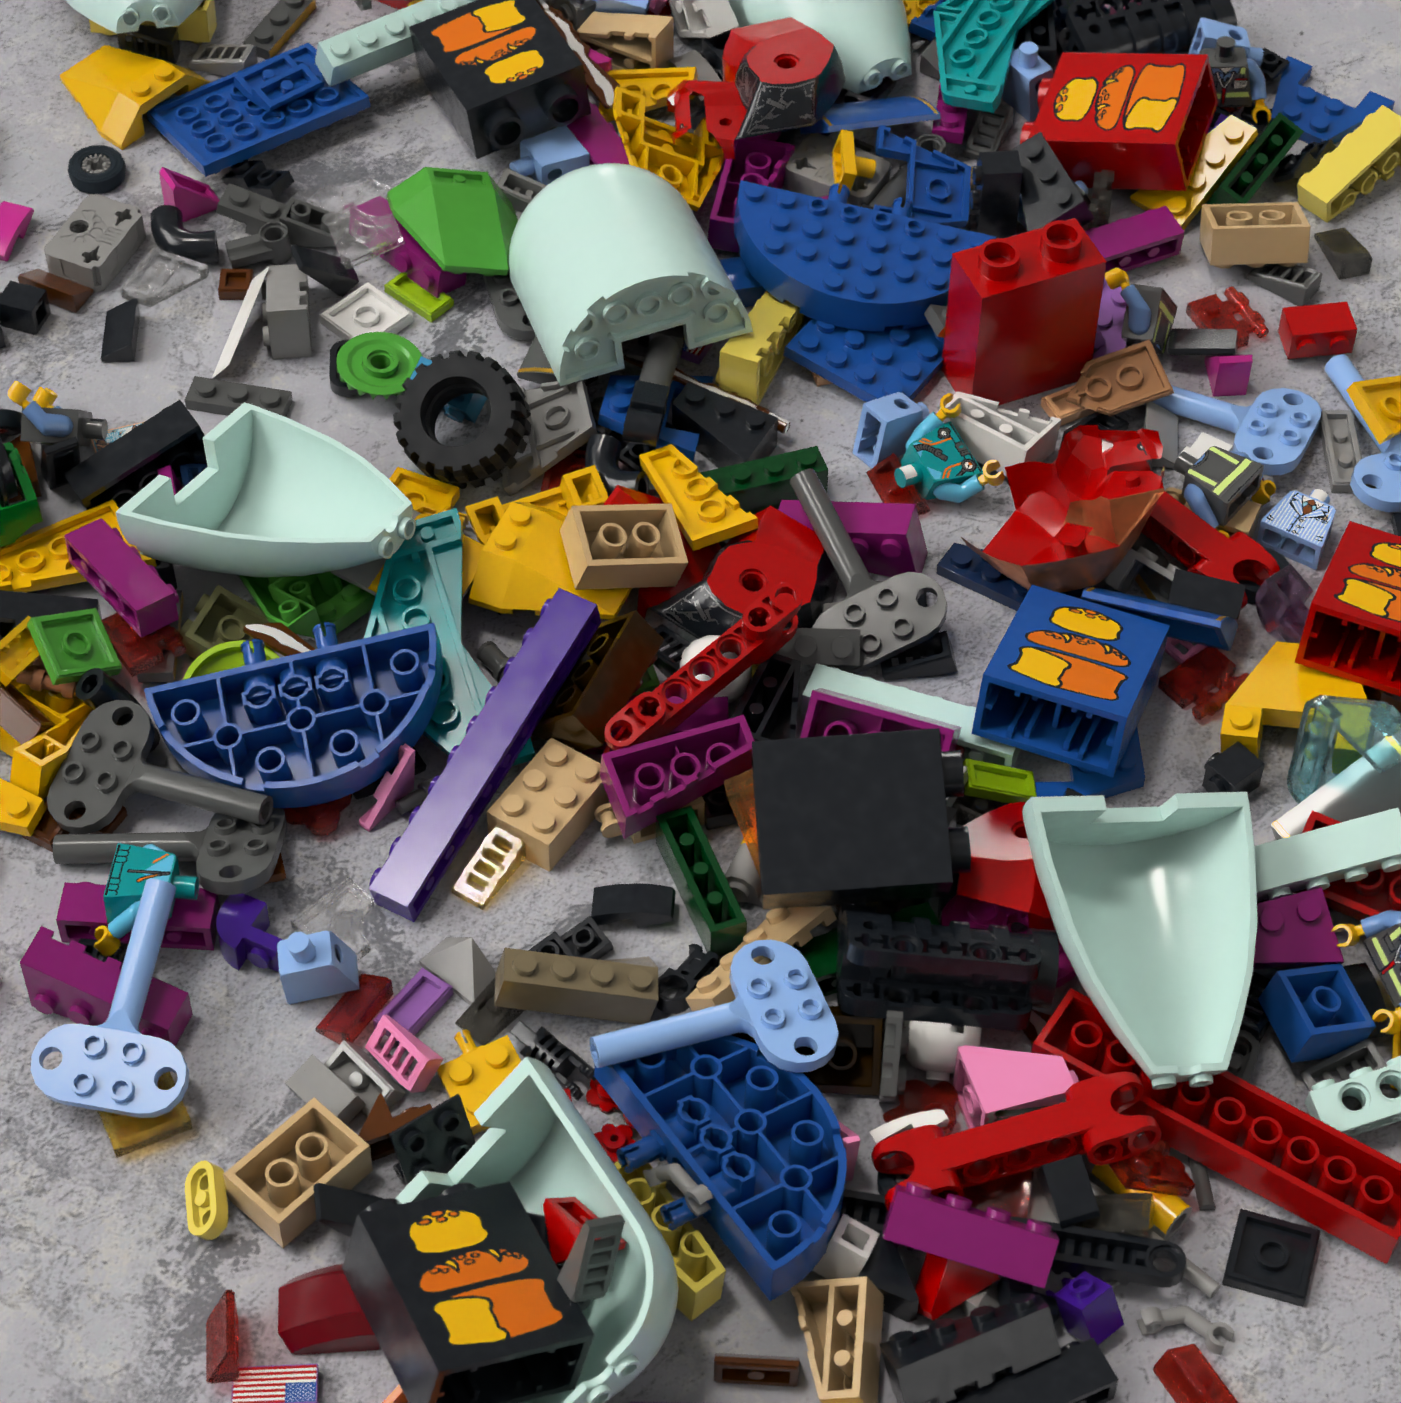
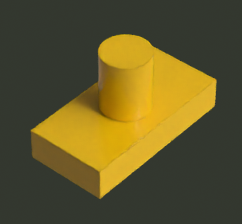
(846, 164)
(16, 652)

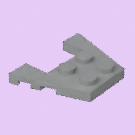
(559, 425)

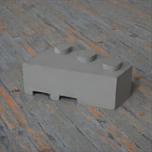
(286, 312)

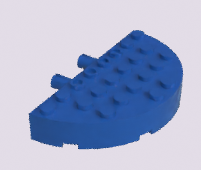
(846, 259)
(307, 720)
(749, 1136)

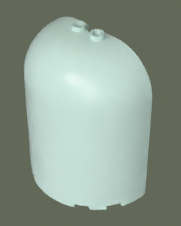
(616, 260)
(552, 1153)

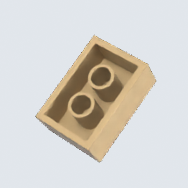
(1254, 234)
(623, 546)
(550, 802)
(279, 1174)

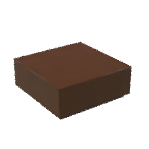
(234, 283)

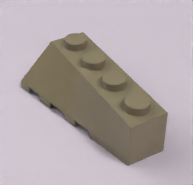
(577, 985)

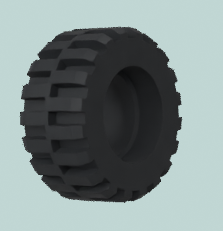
(433, 390)

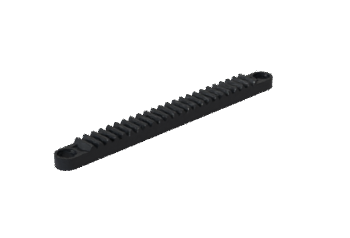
(1079, 1248)

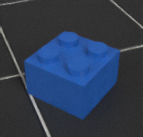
(1315, 1011)

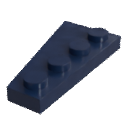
(973, 572)

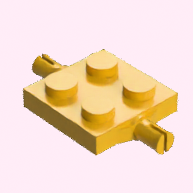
(427, 494)
(477, 1072)

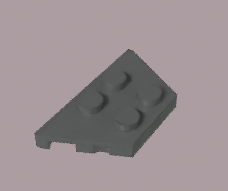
(895, 1044)

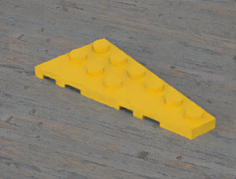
(41, 557)

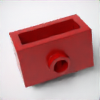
(1317, 330)

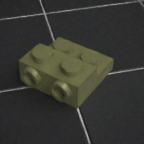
(219, 621)

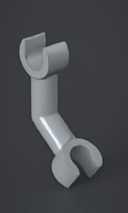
(694, 1194)
(1155, 1320)

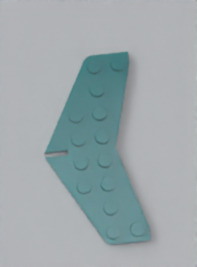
(977, 47)
(425, 587)

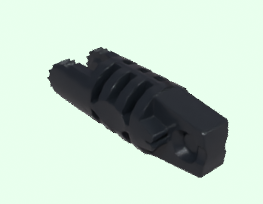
(554, 1055)

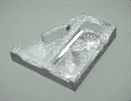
(161, 277)

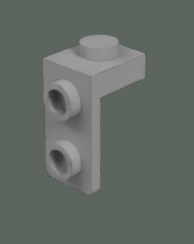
(1128, 569)

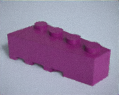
(754, 162)

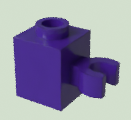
(1088, 1307)

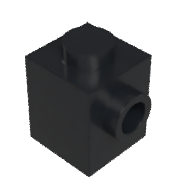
(24, 307)
(1233, 771)

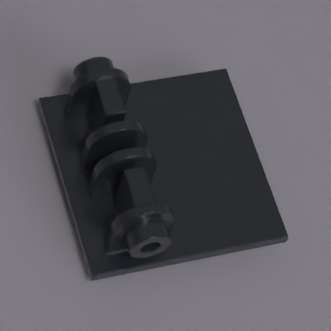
(433, 1140)

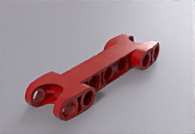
(1200, 544)
(754, 641)
(1081, 1125)

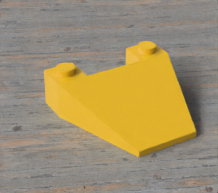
(1276, 696)
(41, 757)

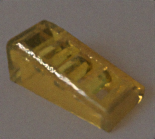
(502, 848)

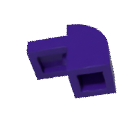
(243, 933)

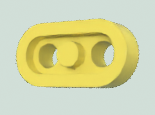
(206, 1200)

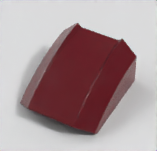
(323, 1315)

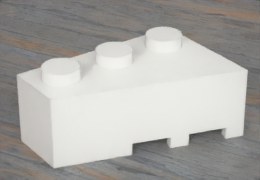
(702, 17)
(1002, 434)

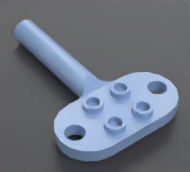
(1263, 430)
(1380, 469)
(773, 1004)
(113, 1063)

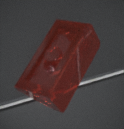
(884, 482)
(356, 1009)
(223, 1341)
(1191, 1377)

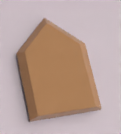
(1121, 380)

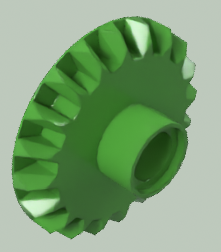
(377, 363)

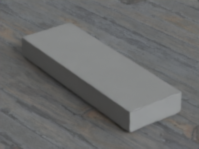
(1339, 447)

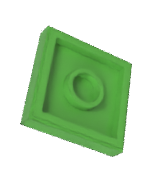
(73, 645)

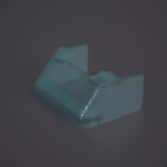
(1337, 734)

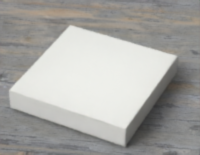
(365, 312)

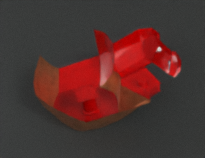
(1074, 517)

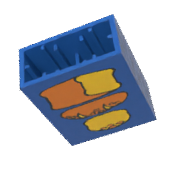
(1070, 680)

